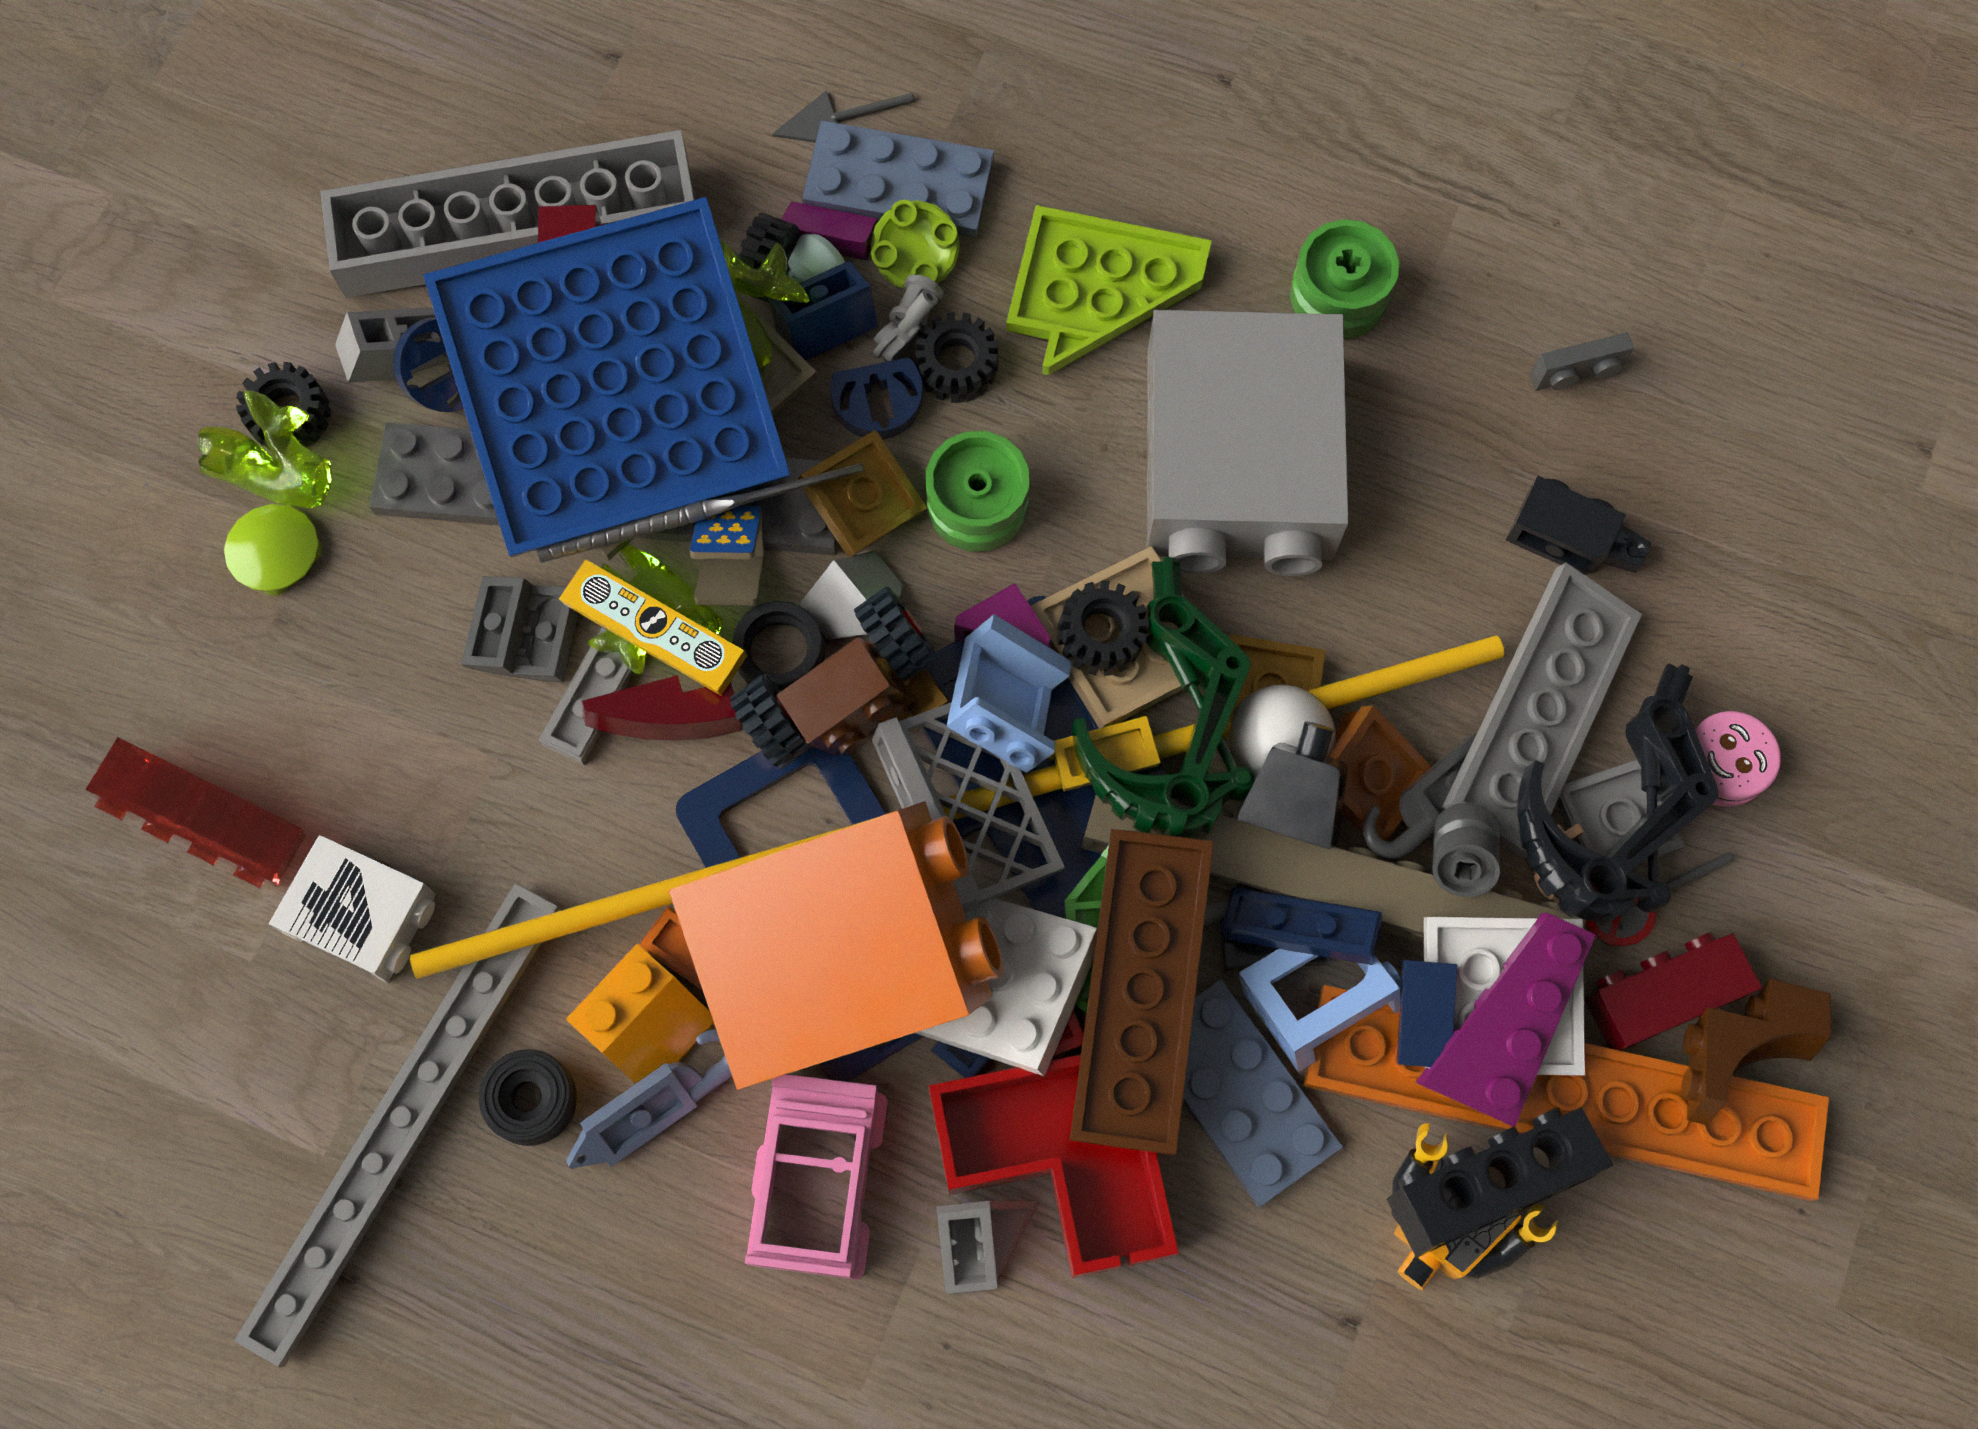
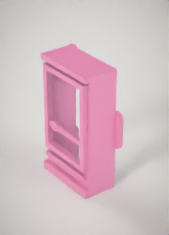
(827, 1107)

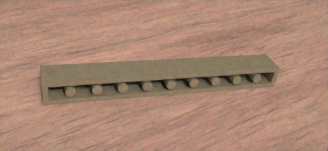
(1286, 866)

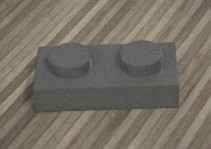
(1570, 364)

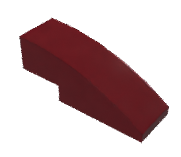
(662, 712)

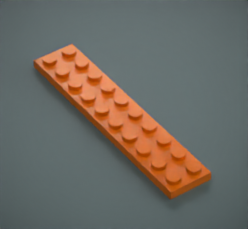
(1757, 1140)

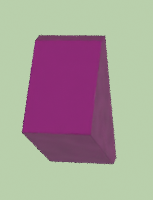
(1008, 605)

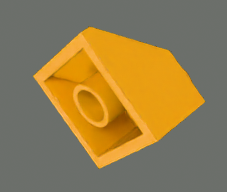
(641, 1016)

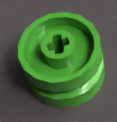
(1348, 272)
(977, 490)

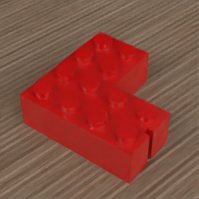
(1019, 1129)

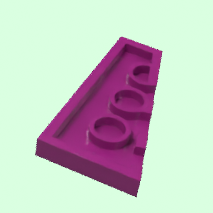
(1506, 1036)

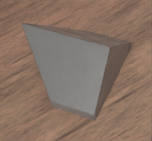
(843, 588)
(979, 1241)

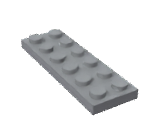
(1546, 698)

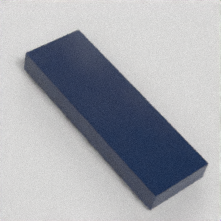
(1302, 925)

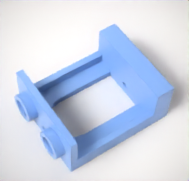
(1299, 1037)

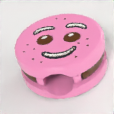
(1740, 756)

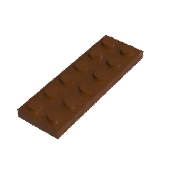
(1142, 992)

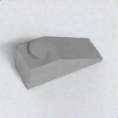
(370, 338)

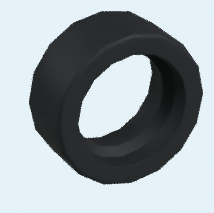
(776, 613)

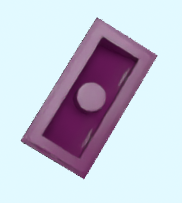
(845, 231)

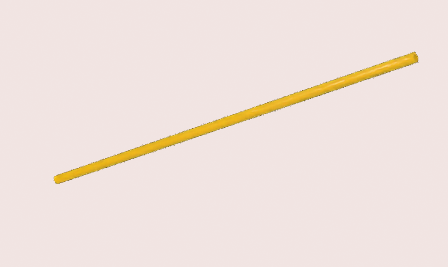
(980, 798)

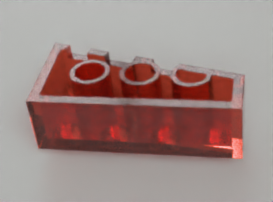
(194, 813)

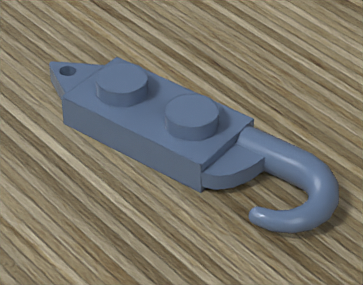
(645, 1110)

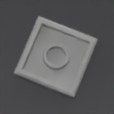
(1608, 808)

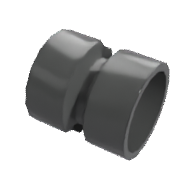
(1466, 850)

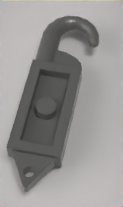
(1419, 805)

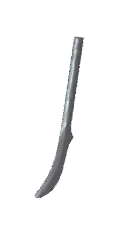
(681, 516)

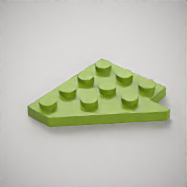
(1096, 279)

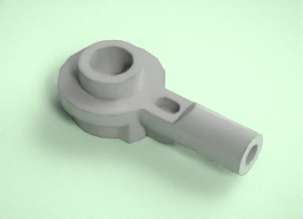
(895, 338)

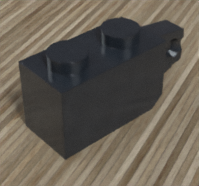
(1575, 529)

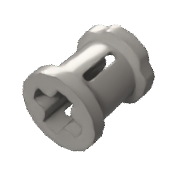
(913, 287)

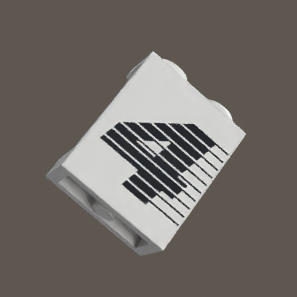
(354, 908)

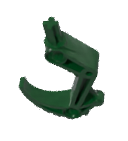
(1200, 657)

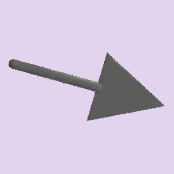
(806, 123)

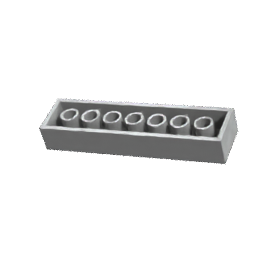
(421, 223)

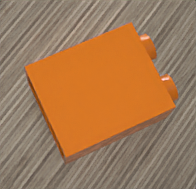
(837, 944)

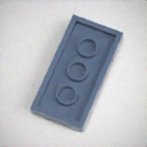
(873, 169)
(1250, 1100)

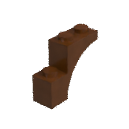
(1776, 1024)

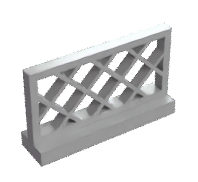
(913, 785)

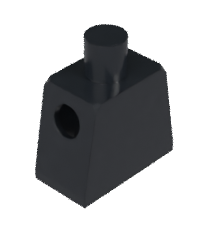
(1300, 790)

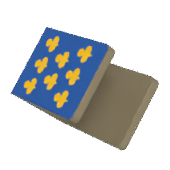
(730, 557)

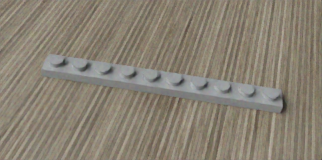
(388, 1142)

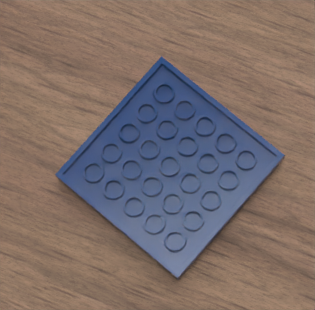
(606, 376)

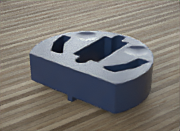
(413, 354)
(887, 375)

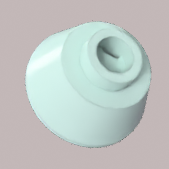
(812, 256)

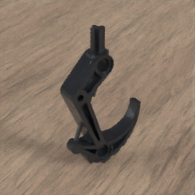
(1676, 790)

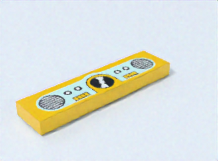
(653, 627)

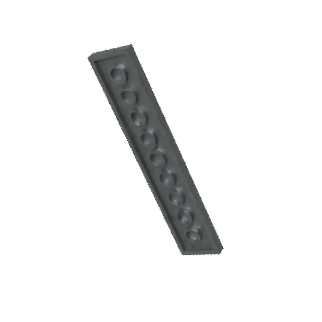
(440, 477)

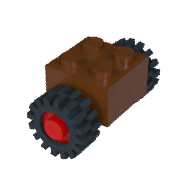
(845, 693)

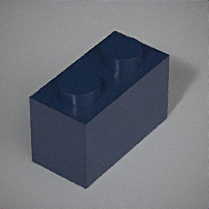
(836, 312)

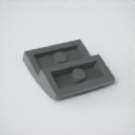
(520, 630)

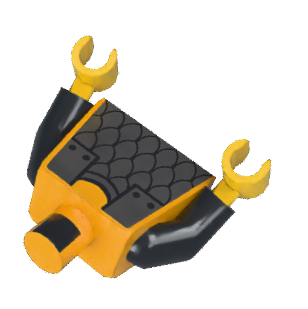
(1477, 1253)

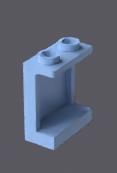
(1006, 693)

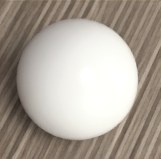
(1273, 717)

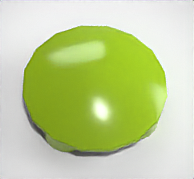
(914, 241)
(272, 548)

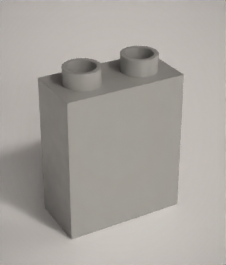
(1246, 439)

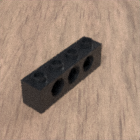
(1573, 1158)

